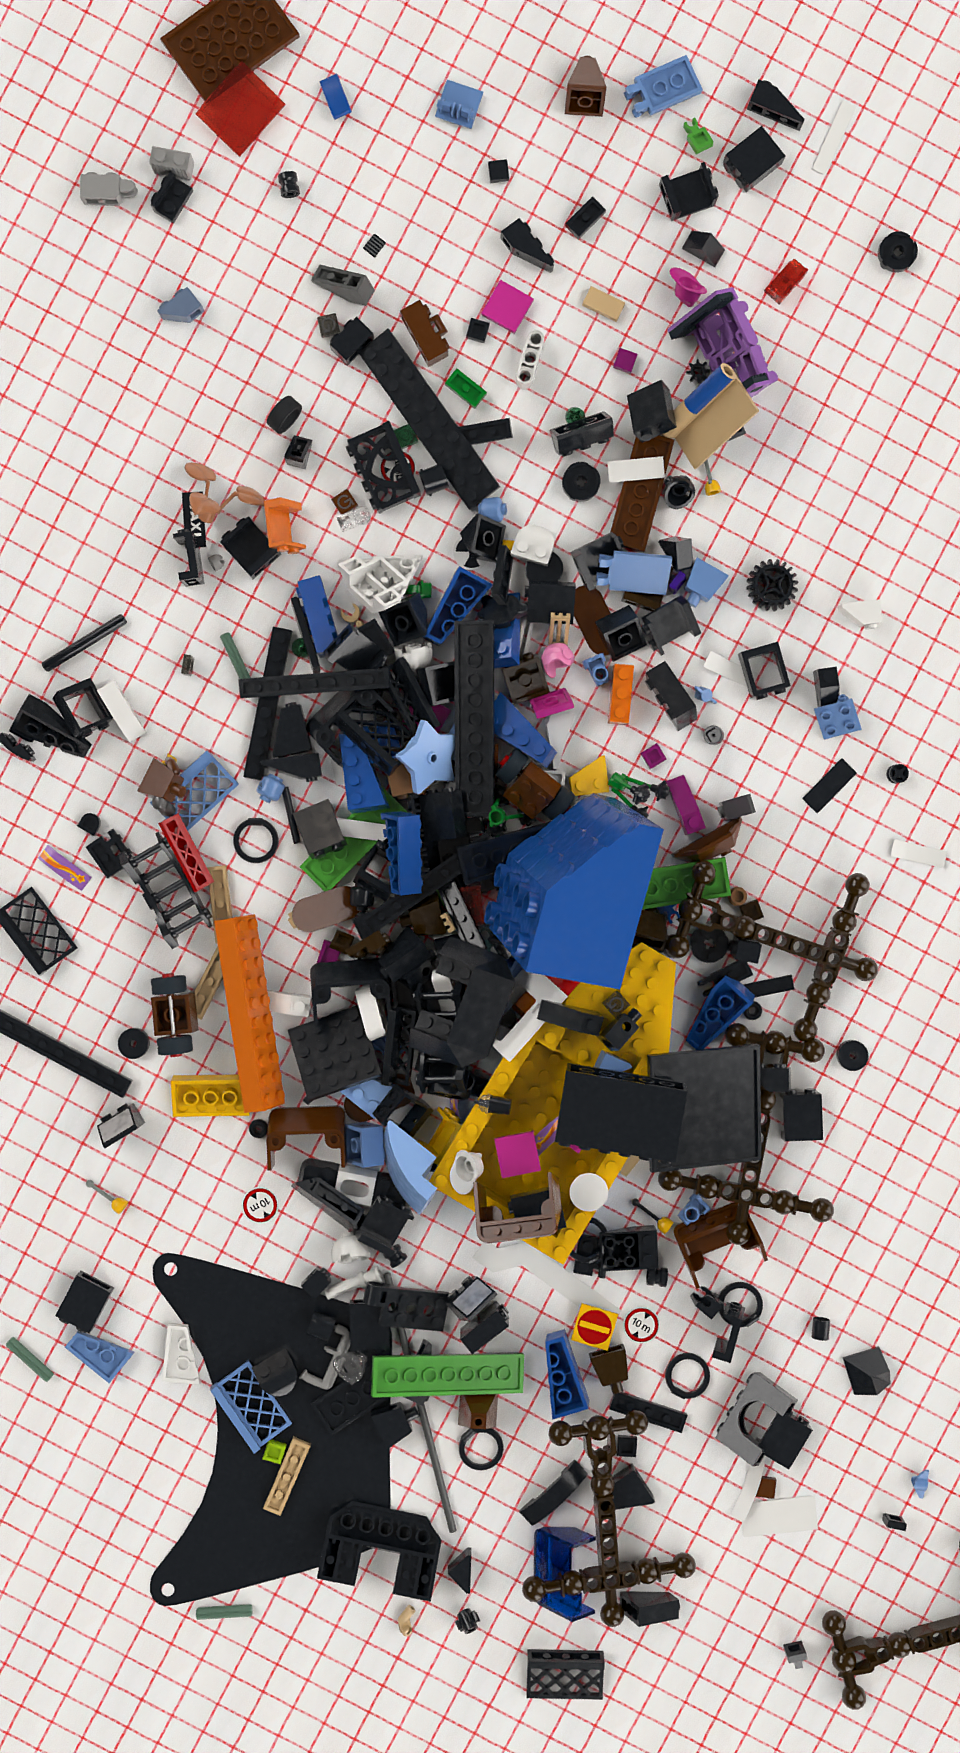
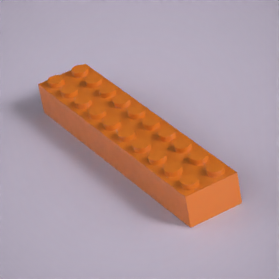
(249, 1013)

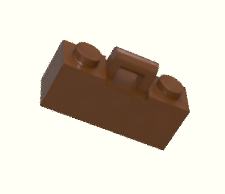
(428, 341)

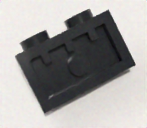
(171, 197)

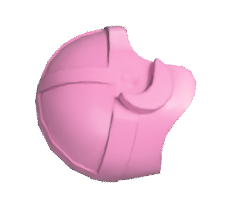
(556, 656)

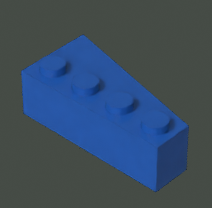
(519, 733)
(403, 851)

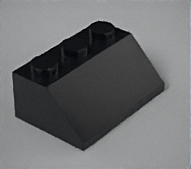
(582, 433)

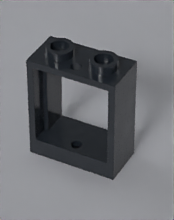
(759, 651)
(88, 687)
(370, 882)
(419, 1111)

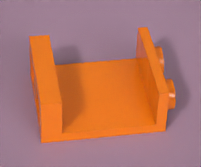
(278, 524)

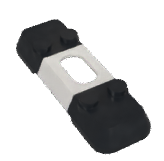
(332, 1173)

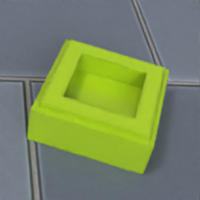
(274, 1451)

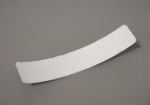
(748, 1492)

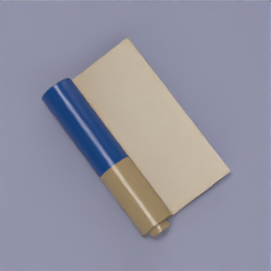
(712, 415)

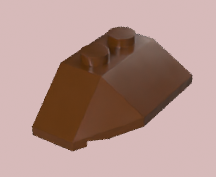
(712, 844)

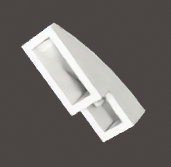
(121, 711)

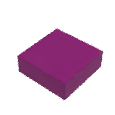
(625, 360)
(653, 756)

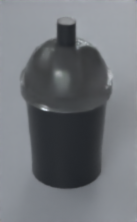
(494, 1104)

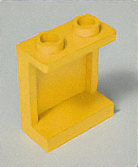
(444, 1134)

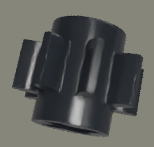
(698, 366)
(467, 1621)

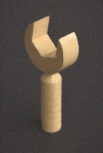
(354, 618)

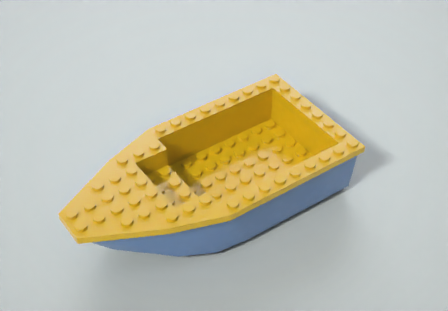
(536, 1086)

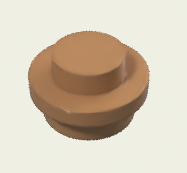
(738, 896)

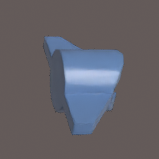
(704, 694)
(920, 1483)

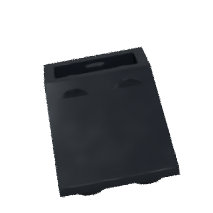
(629, 1248)

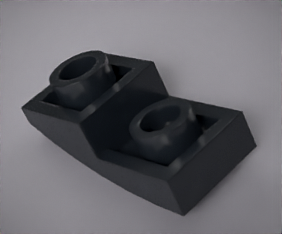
(21, 750)

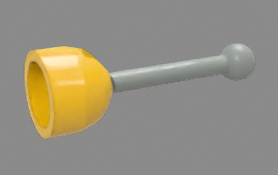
(712, 486)
(118, 1204)

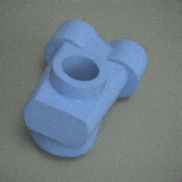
(595, 665)
(696, 1207)

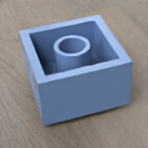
(364, 1144)

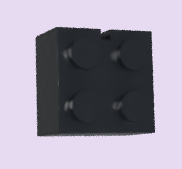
(438, 683)

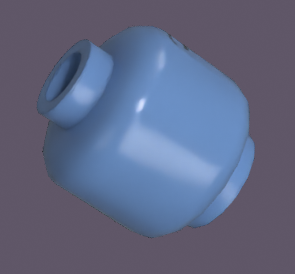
(493, 508)
(270, 788)

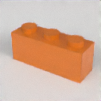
(620, 694)

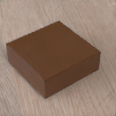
(767, 1487)

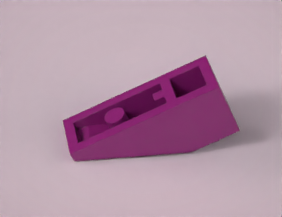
(685, 805)

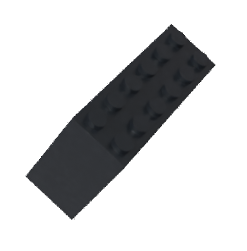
(621, 1113)

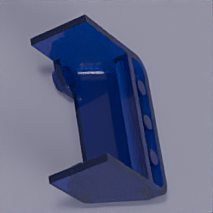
(554, 1555)

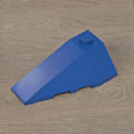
(507, 643)
(722, 1007)

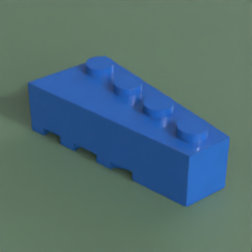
(457, 601)
(317, 612)
(361, 780)
(565, 1381)

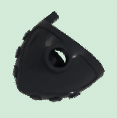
(677, 491)

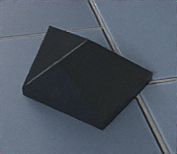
(483, 537)
(867, 1372)

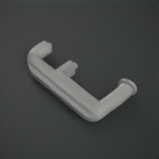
(330, 1375)

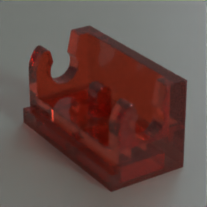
(786, 281)
(473, 898)

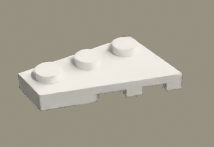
(179, 1356)

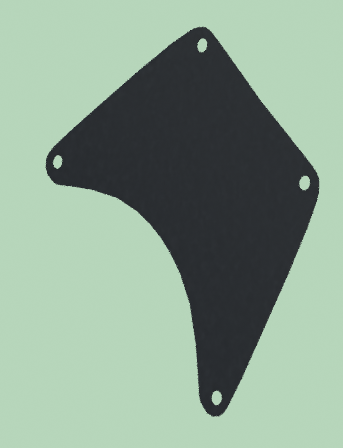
(231, 1535)

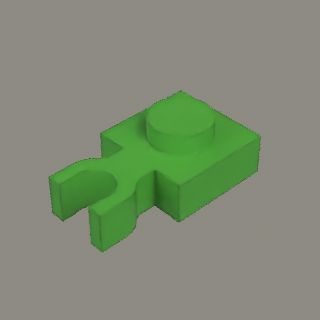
(698, 138)

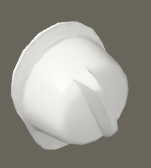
(465, 1171)

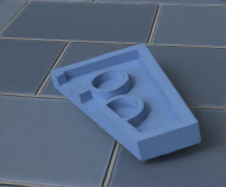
(99, 1355)

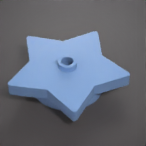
(428, 757)

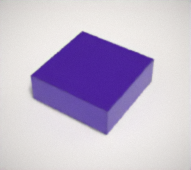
(677, 582)

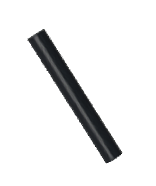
(289, 810)

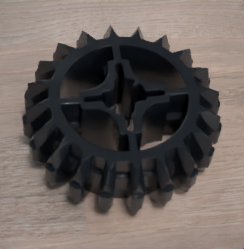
(777, 591)

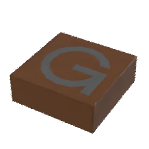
(344, 502)

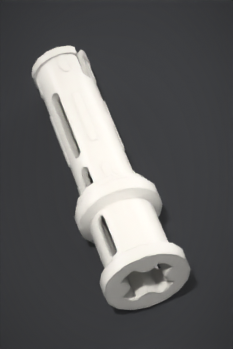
(354, 1283)

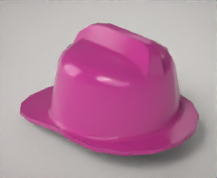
(687, 286)

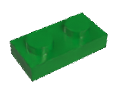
(465, 388)

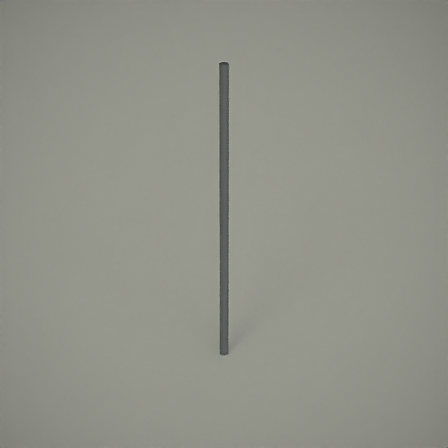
(427, 1431)

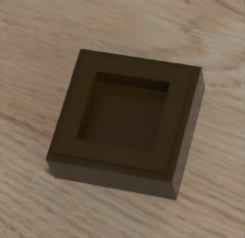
(752, 910)
(341, 941)

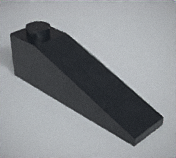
(43, 724)

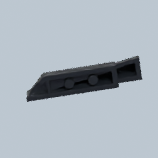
(332, 1202)

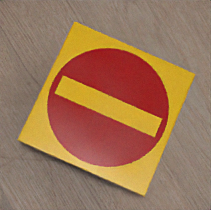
(594, 1326)

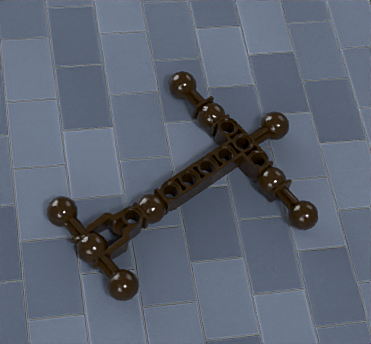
(745, 928)
(782, 1201)
(603, 1485)
(896, 1645)

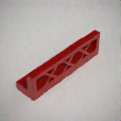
(186, 852)

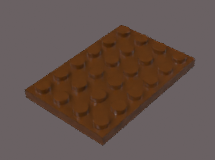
(224, 35)

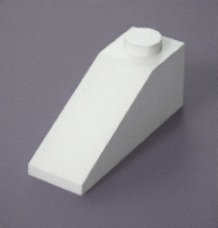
(557, 732)
(290, 1003)

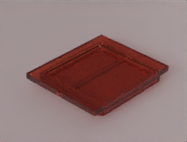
(240, 108)

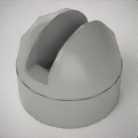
(216, 562)

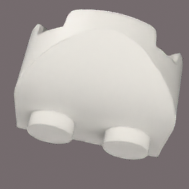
(533, 544)

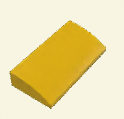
(206, 1095)

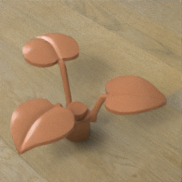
(206, 507)

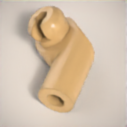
(404, 1620)

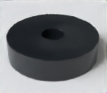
(127, 1049)
(858, 1061)

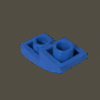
(335, 96)

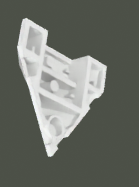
(380, 580)

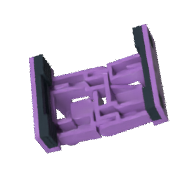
(735, 336)

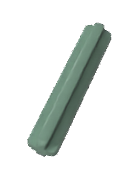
(234, 656)
(29, 1359)
(224, 1612)

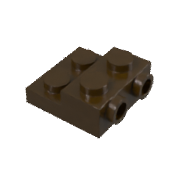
(526, 679)
(375, 943)

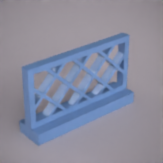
(192, 772)
(237, 1417)

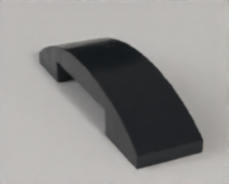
(555, 1494)

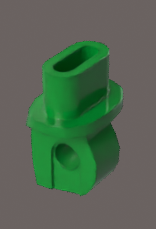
(422, 588)

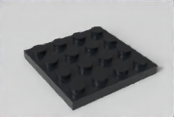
(334, 1053)

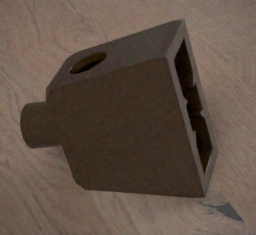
(425, 917)
(651, 929)
(611, 1366)

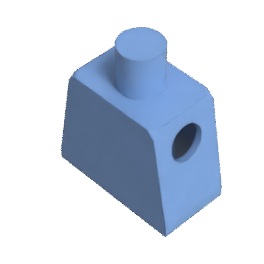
(703, 582)

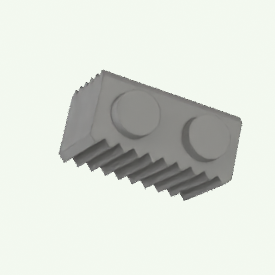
(167, 160)

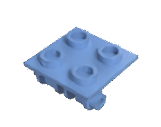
(459, 104)
(838, 718)

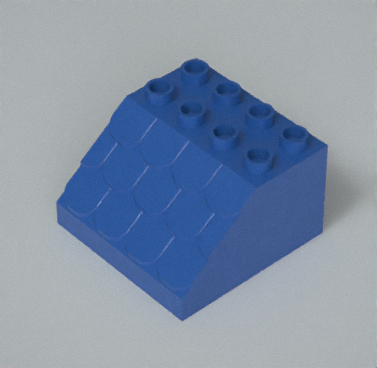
(577, 892)

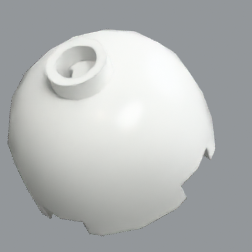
(416, 654)
(349, 1249)

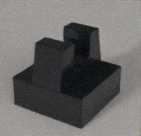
(795, 1653)

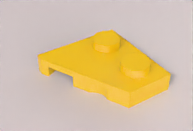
(590, 778)

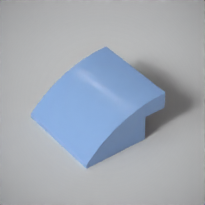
(408, 1166)

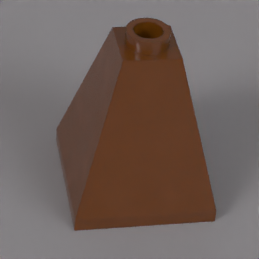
(586, 89)
(478, 1411)

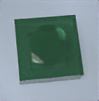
(406, 436)

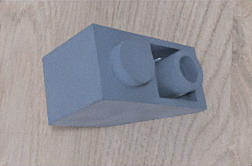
(181, 308)

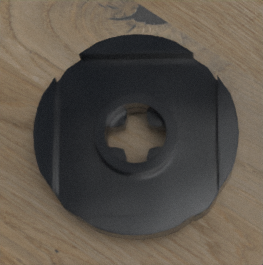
(889, 260)
(571, 476)
(714, 953)

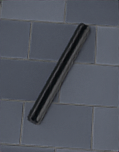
(84, 643)

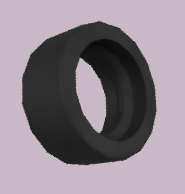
(284, 414)

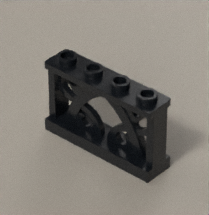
(389, 441)

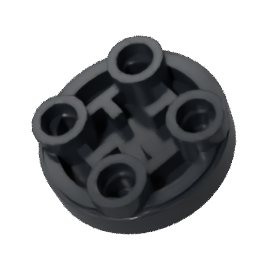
(543, 573)

